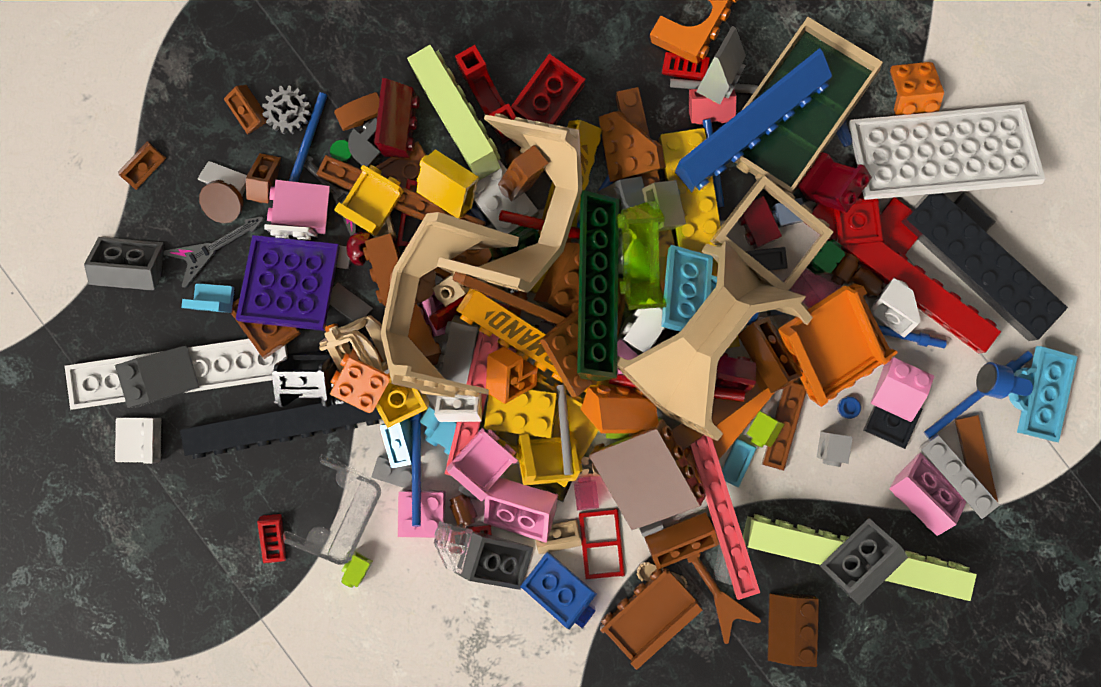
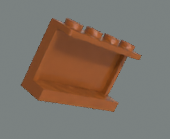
(650, 616)

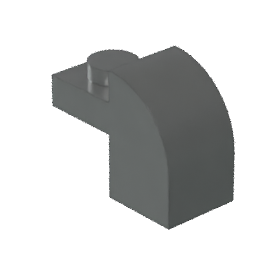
(361, 146)

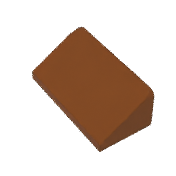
(245, 108)
(141, 165)

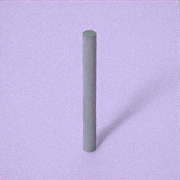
(694, 84)
(564, 429)

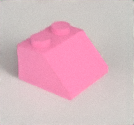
(902, 389)

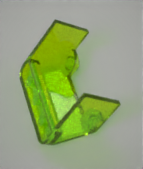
(641, 255)

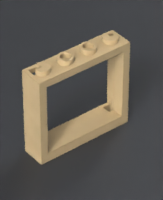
(802, 211)

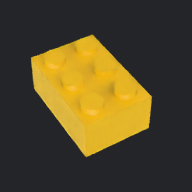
(527, 414)

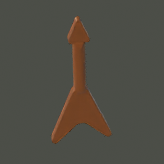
(726, 607)

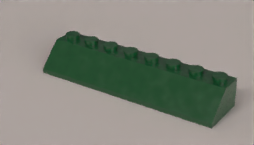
(598, 287)

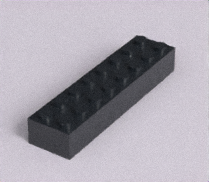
(984, 265)

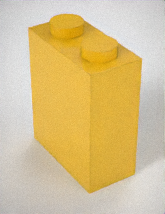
(446, 183)

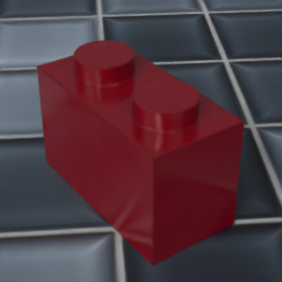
(759, 224)

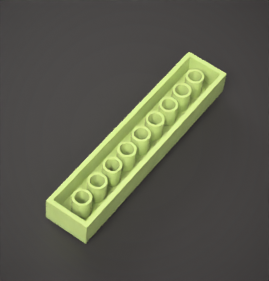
(806, 545)

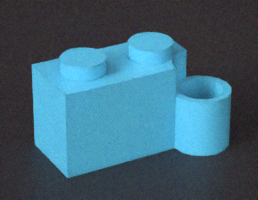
(438, 432)

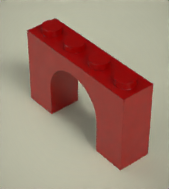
(477, 77)

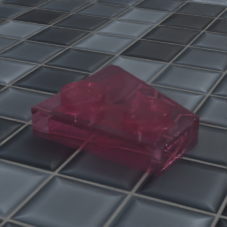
(813, 287)

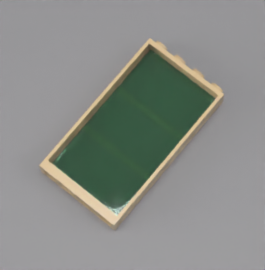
(799, 141)

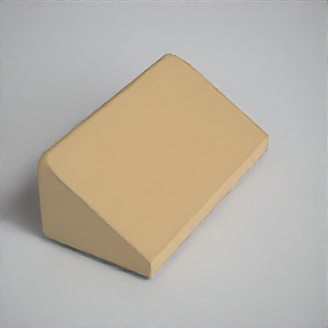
(561, 537)

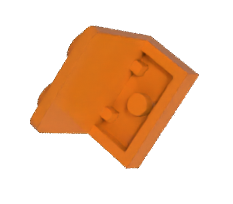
(916, 88)
(359, 383)

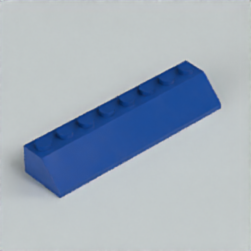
(754, 121)

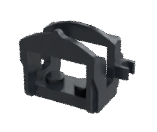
(304, 383)

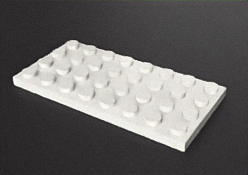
(946, 151)

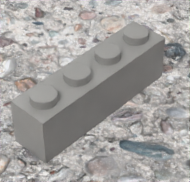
(458, 350)
(959, 476)

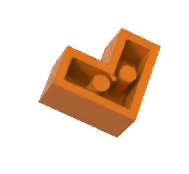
(509, 375)

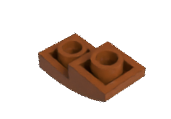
(357, 111)

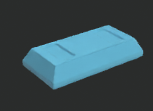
(738, 462)

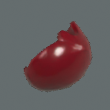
(355, 247)

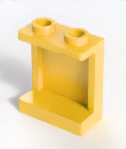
(370, 200)
(543, 460)

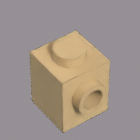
(449, 291)

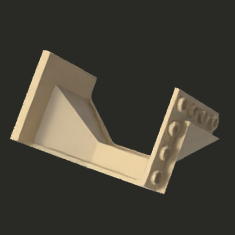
(562, 151)
(435, 238)
(683, 369)

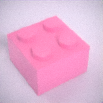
(431, 513)

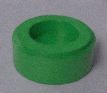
(340, 151)

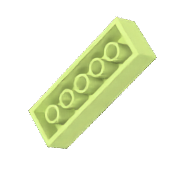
(455, 112)

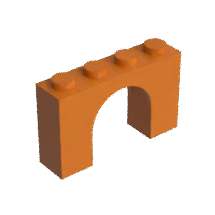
(693, 41)

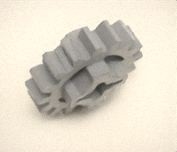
(286, 119)

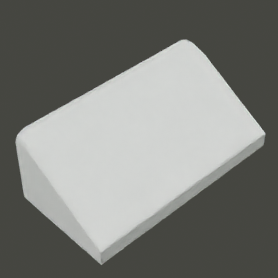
(217, 172)
(459, 408)

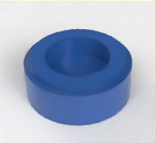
(849, 407)

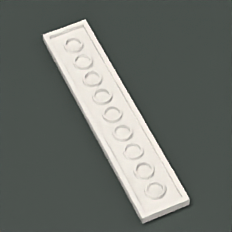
(214, 365)

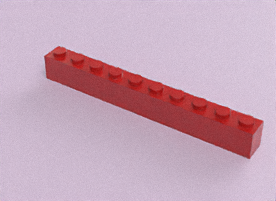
(929, 293)

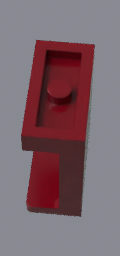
(834, 183)

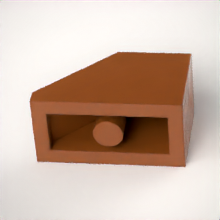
(262, 177)

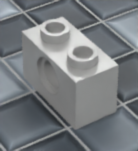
(834, 449)

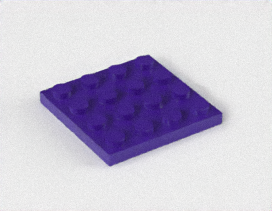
(288, 282)

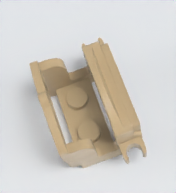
(337, 343)

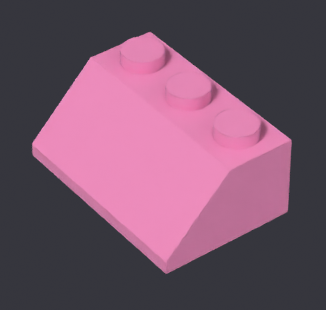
(928, 495)
(520, 509)

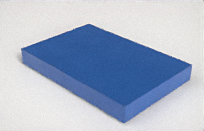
(558, 590)

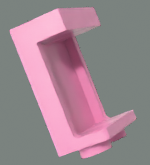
(299, 205)
(481, 463)

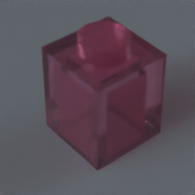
(586, 494)

